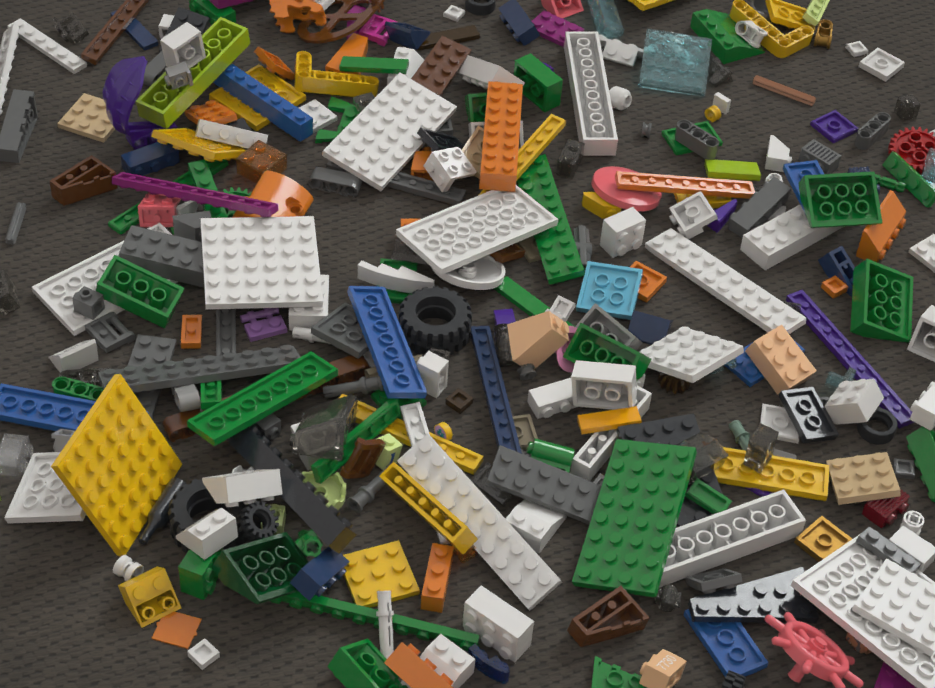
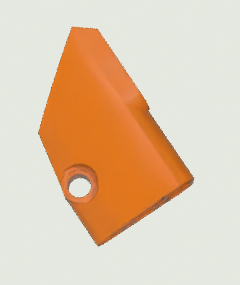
(277, 188)

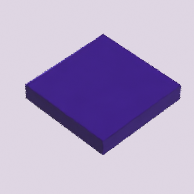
(834, 126)

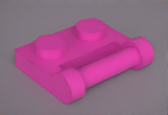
(374, 27)

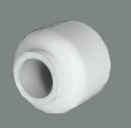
(620, 98)

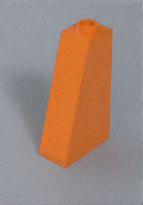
(355, 46)

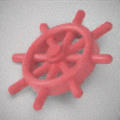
(812, 652)

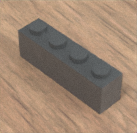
(759, 207)

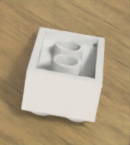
(535, 523)
(449, 660)

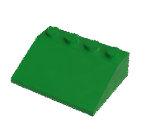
(725, 41)
(840, 199)
(881, 302)

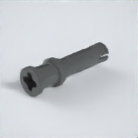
(363, 385)
(365, 494)

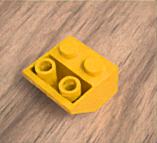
(150, 596)

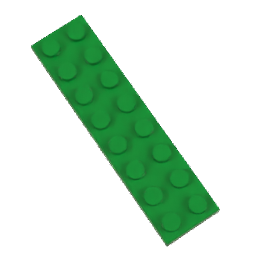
(262, 398)

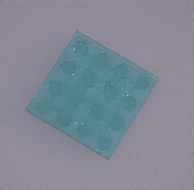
(675, 62)

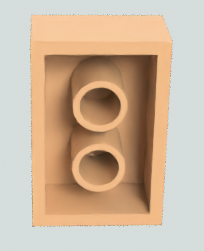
(780, 360)

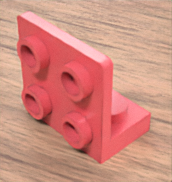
(157, 209)

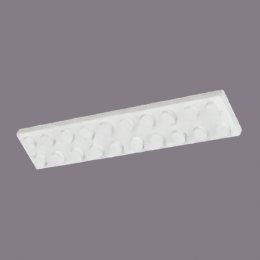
(724, 282)
(497, 540)

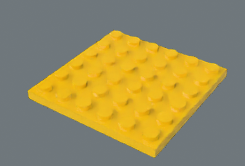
(117, 465)

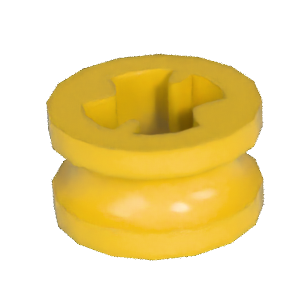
(713, 113)

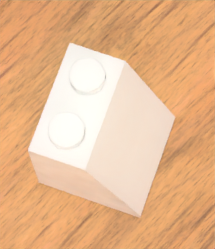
(924, 335)

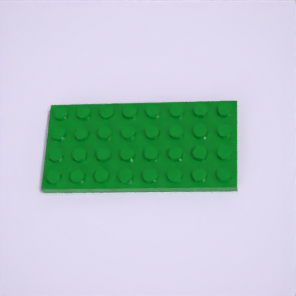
(635, 517)

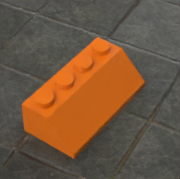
(879, 237)

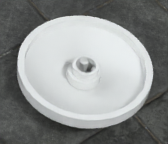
(477, 275)

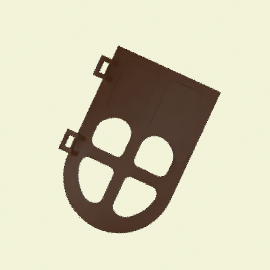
(325, 36)

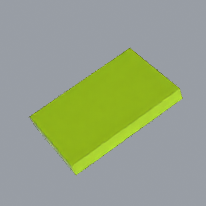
(732, 170)

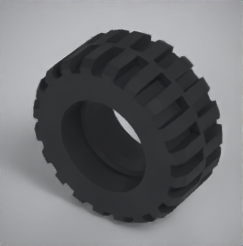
(435, 304)
(193, 500)

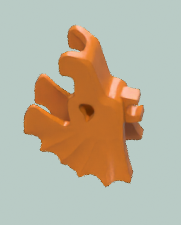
(288, 10)

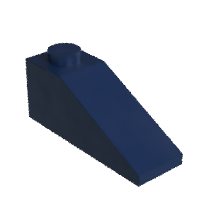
(839, 264)

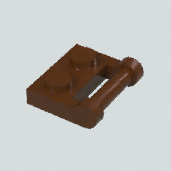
(362, 458)

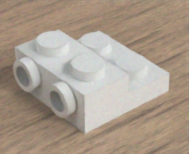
(692, 215)

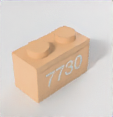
(662, 670)

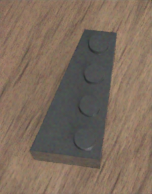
(18, 125)

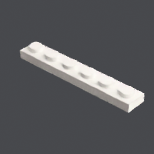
(49, 47)

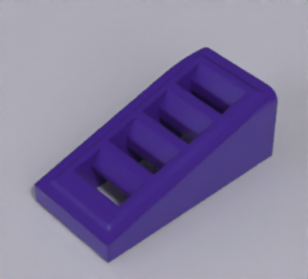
(723, 214)

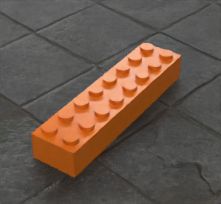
(501, 137)

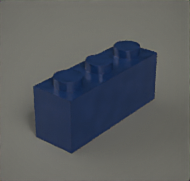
(518, 22)
(150, 159)
(320, 573)

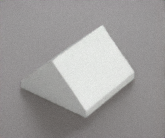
(76, 356)

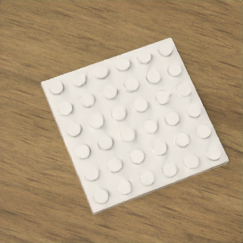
(260, 262)

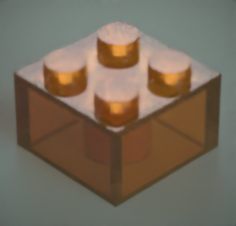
(259, 159)

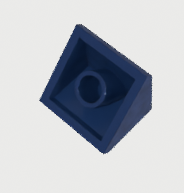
(406, 34)
(649, 327)

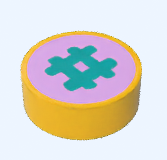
(443, 430)

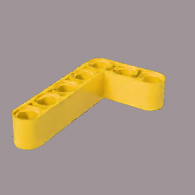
(775, 41)
(330, 82)

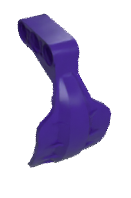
(120, 94)

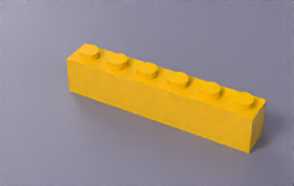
(428, 507)

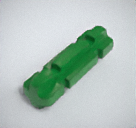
(890, 183)

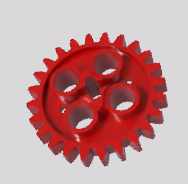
(912, 146)

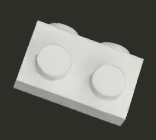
(448, 165)

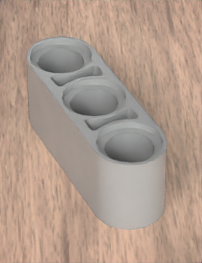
(186, 397)

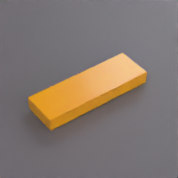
(608, 420)

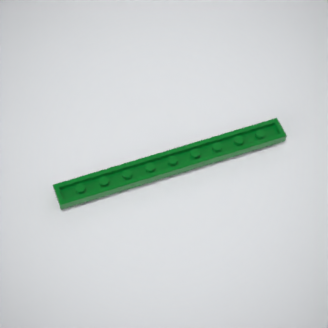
(361, 614)

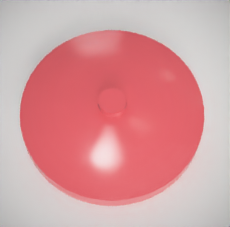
(605, 186)

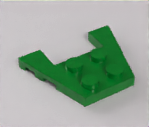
(350, 113)

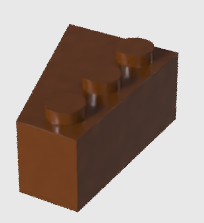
(82, 181)
(608, 618)

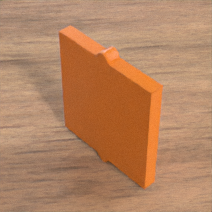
(177, 629)

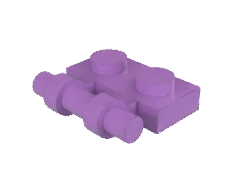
(264, 328)

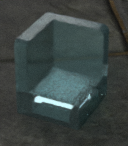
(834, 379)

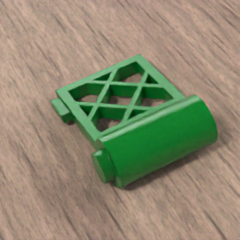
(551, 454)

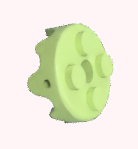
(332, 487)

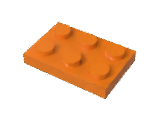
(211, 111)

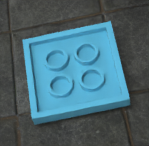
(611, 288)

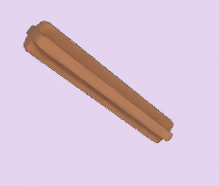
(784, 90)

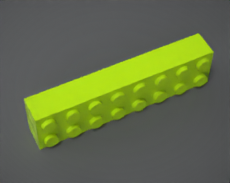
(222, 45)

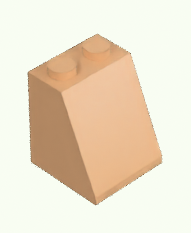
(536, 338)

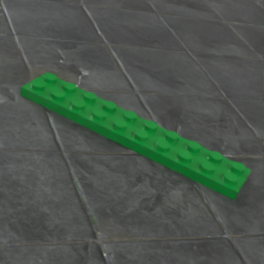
(557, 243)

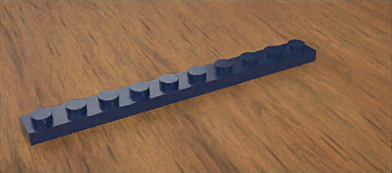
(494, 388)

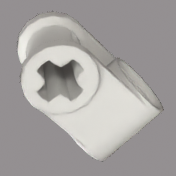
(753, 33)

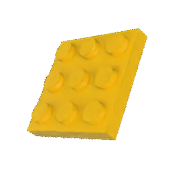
(379, 570)

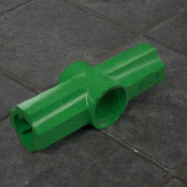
(309, 543)

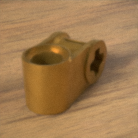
(823, 34)

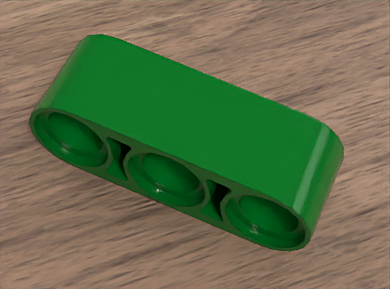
(76, 388)

